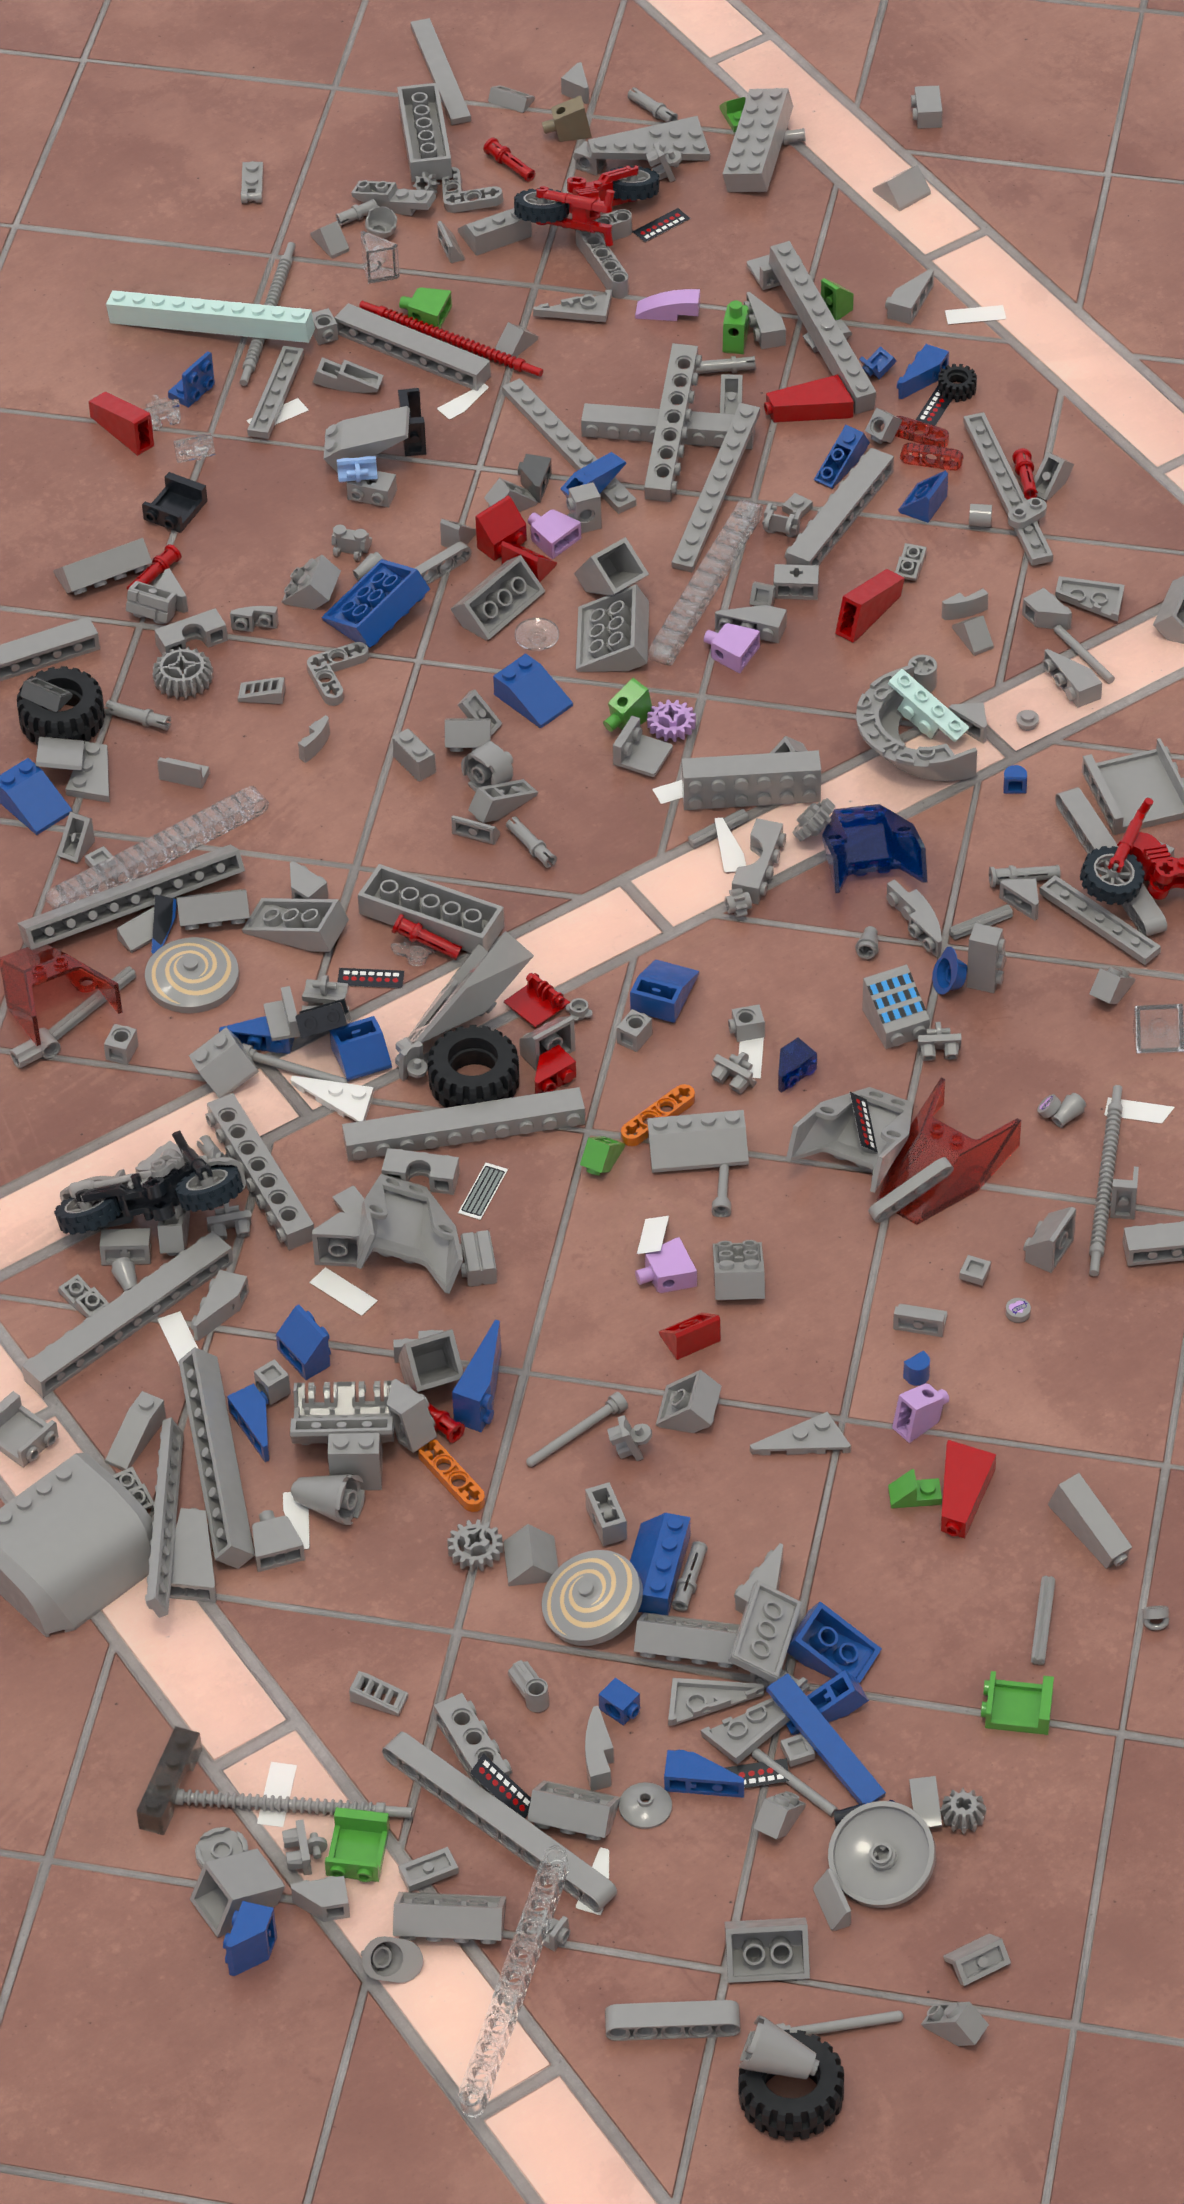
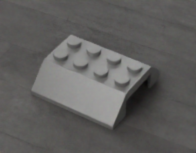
(317, 1419)

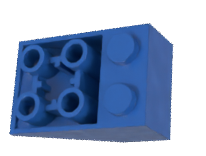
(662, 990)

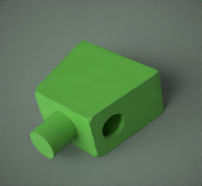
(428, 305)
(738, 318)
(628, 702)

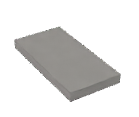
(765, 1631)

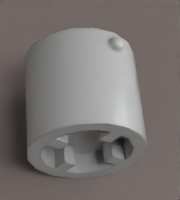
(925, 671)

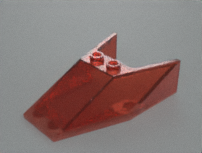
(30, 968)
(971, 1158)

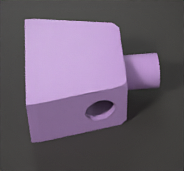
(554, 532)
(733, 645)
(669, 1268)
(918, 1411)

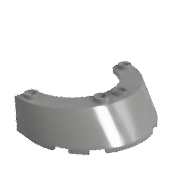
(879, 725)

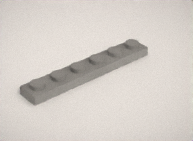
(275, 392)
(1100, 920)

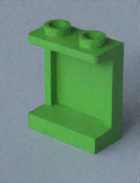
(1017, 1705)
(358, 1844)

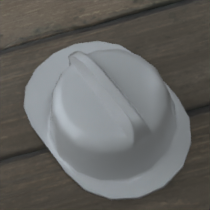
(392, 1959)

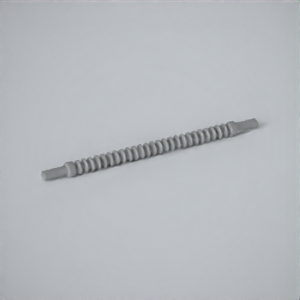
(272, 300)
(1105, 1180)
(287, 1804)

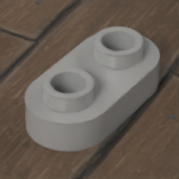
(1027, 513)

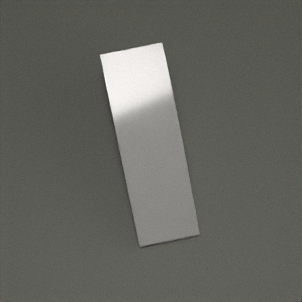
(347, 377)
(598, 1752)

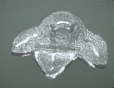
(415, 952)

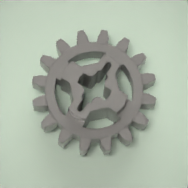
(814, 819)
(475, 1545)

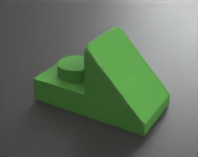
(732, 111)
(910, 1492)

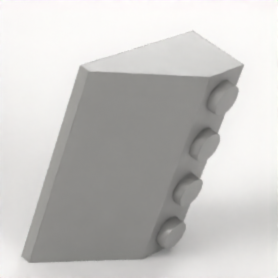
(613, 632)

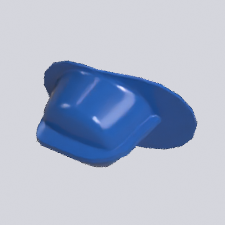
(949, 972)

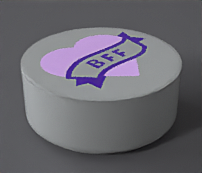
(1049, 1106)
(1018, 1310)

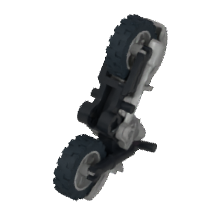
(156, 1193)

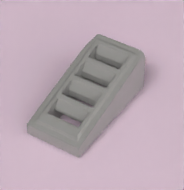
(269, 691)
(372, 1683)

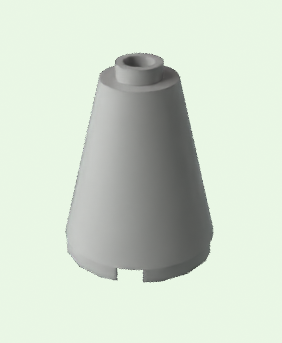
(331, 1495)
(777, 2052)

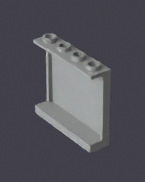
(1126, 781)

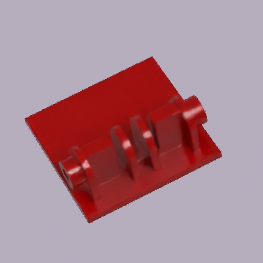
(536, 1001)

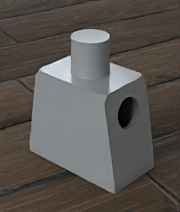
(276, 1542)

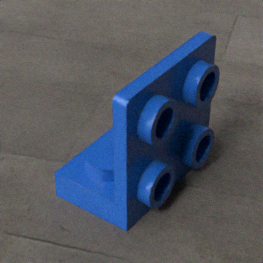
(194, 381)

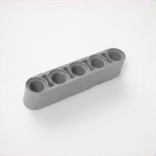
(672, 2020)

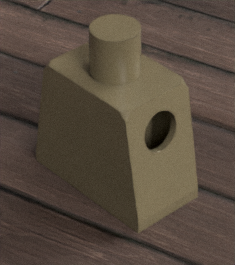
(569, 121)

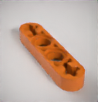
(671, 1099)
(455, 1472)

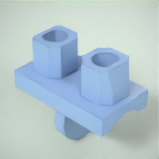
(357, 469)

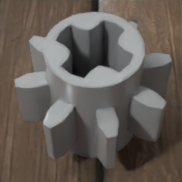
(426, 178)
(738, 902)

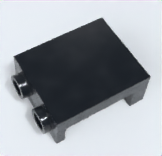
(416, 440)
(176, 503)
(323, 1018)

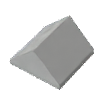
(904, 188)
(530, 1556)

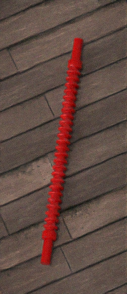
(518, 363)

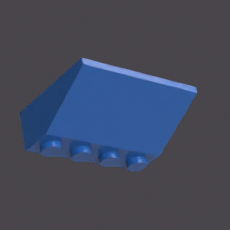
(377, 602)

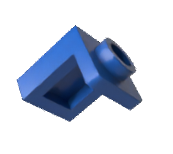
(878, 363)

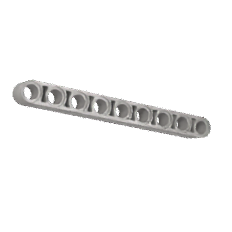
(1092, 835)

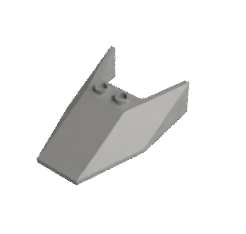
(473, 987)
(833, 1130)
(410, 1225)

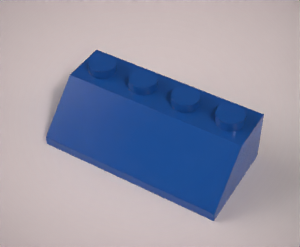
(659, 1559)

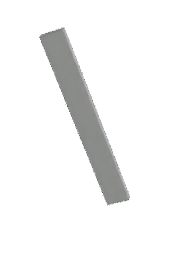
(440, 71)

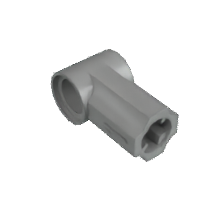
(29, 1052)
(530, 1686)

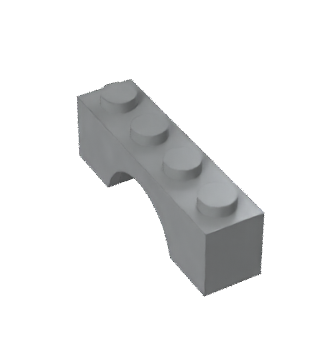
(764, 841)

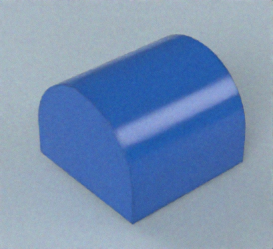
(1015, 779)
(917, 1369)

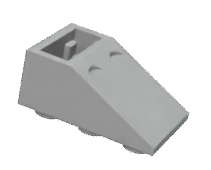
(738, 1270)

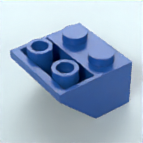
(360, 1048)
(304, 1343)
(250, 1937)

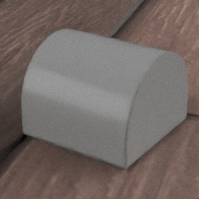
(980, 515)

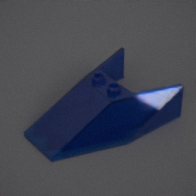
(872, 841)

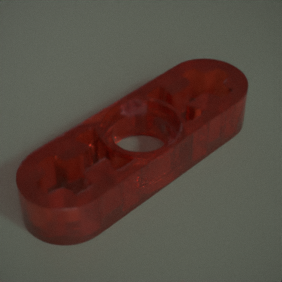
(938, 436)
(917, 449)

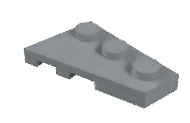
(1093, 596)
(93, 778)
(746, 1732)

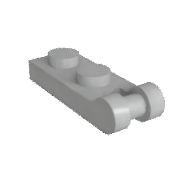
(252, 182)

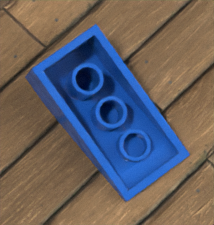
(476, 1389)

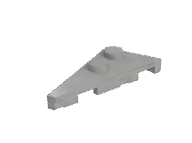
(578, 308)
(807, 1437)
(700, 1697)

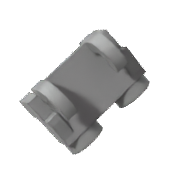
(787, 525)
(350, 541)

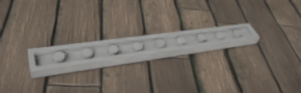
(563, 440)
(1006, 485)
(715, 487)
(164, 1518)

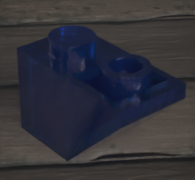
(795, 1063)

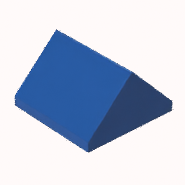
(926, 497)

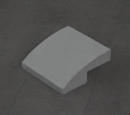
(60, 753)

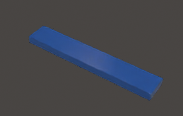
(825, 1740)

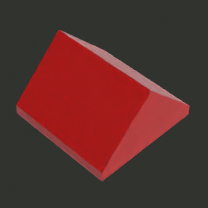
(539, 564)
(692, 1334)

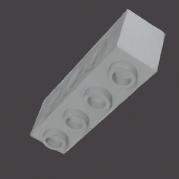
(458, 1711)

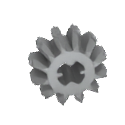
(963, 1810)

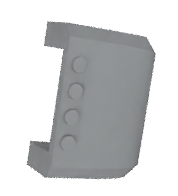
(72, 1545)

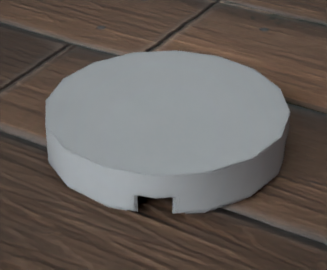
(218, 1844)

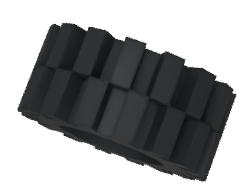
(955, 391)

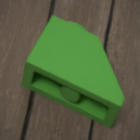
(836, 298)
(601, 1154)

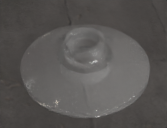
(536, 634)

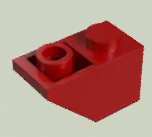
(554, 1070)

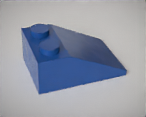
(531, 691)
(32, 797)
(832, 1644)

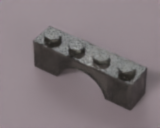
(159, 1798)

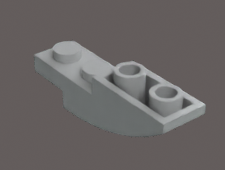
(388, 195)
(921, 917)

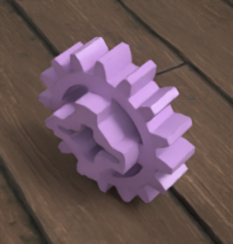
(671, 720)

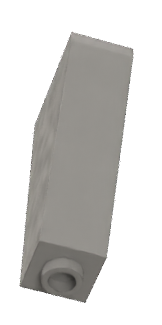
(1090, 1521)
(192, 1558)

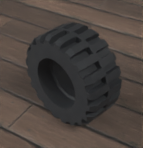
(75, 723)
(473, 1047)
(795, 2115)

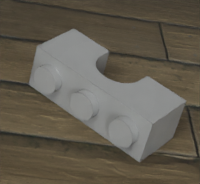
(204, 626)
(440, 1169)

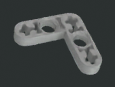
(459, 201)
(326, 670)

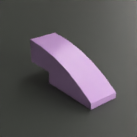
(669, 305)

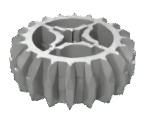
(195, 677)

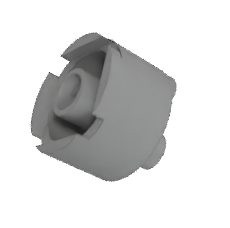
(487, 766)

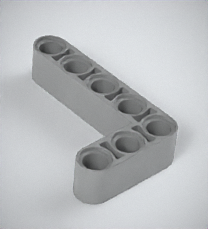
(601, 257)

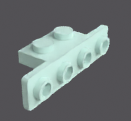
(924, 709)

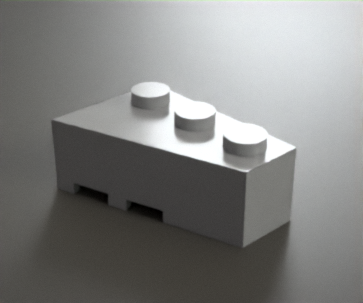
(986, 958)

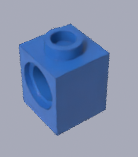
(619, 1701)

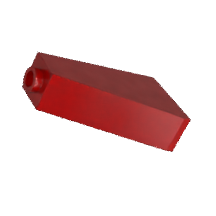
(810, 401)
(123, 421)
(867, 604)
(965, 1484)

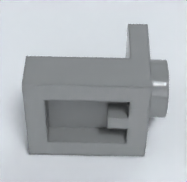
(557, 1933)

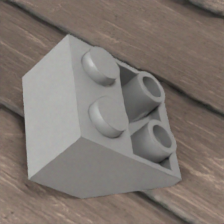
(311, 584)
(410, 1416)

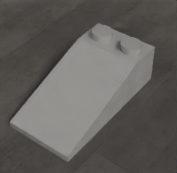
(365, 435)
(298, 922)

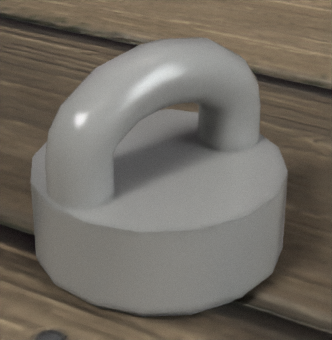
(1156, 1612)

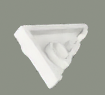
(344, 1098)

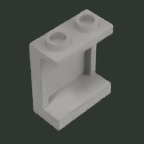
(22, 1432)

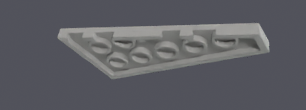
(680, 135)

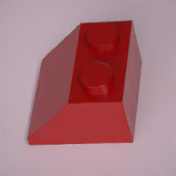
(499, 524)

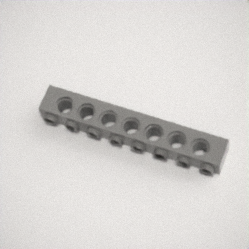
(655, 486)
(260, 1171)

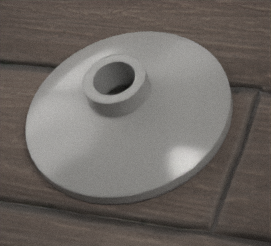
(645, 1814)

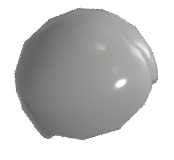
(381, 222)

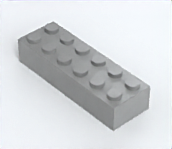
(424, 130)
(758, 140)
(751, 780)
(438, 908)

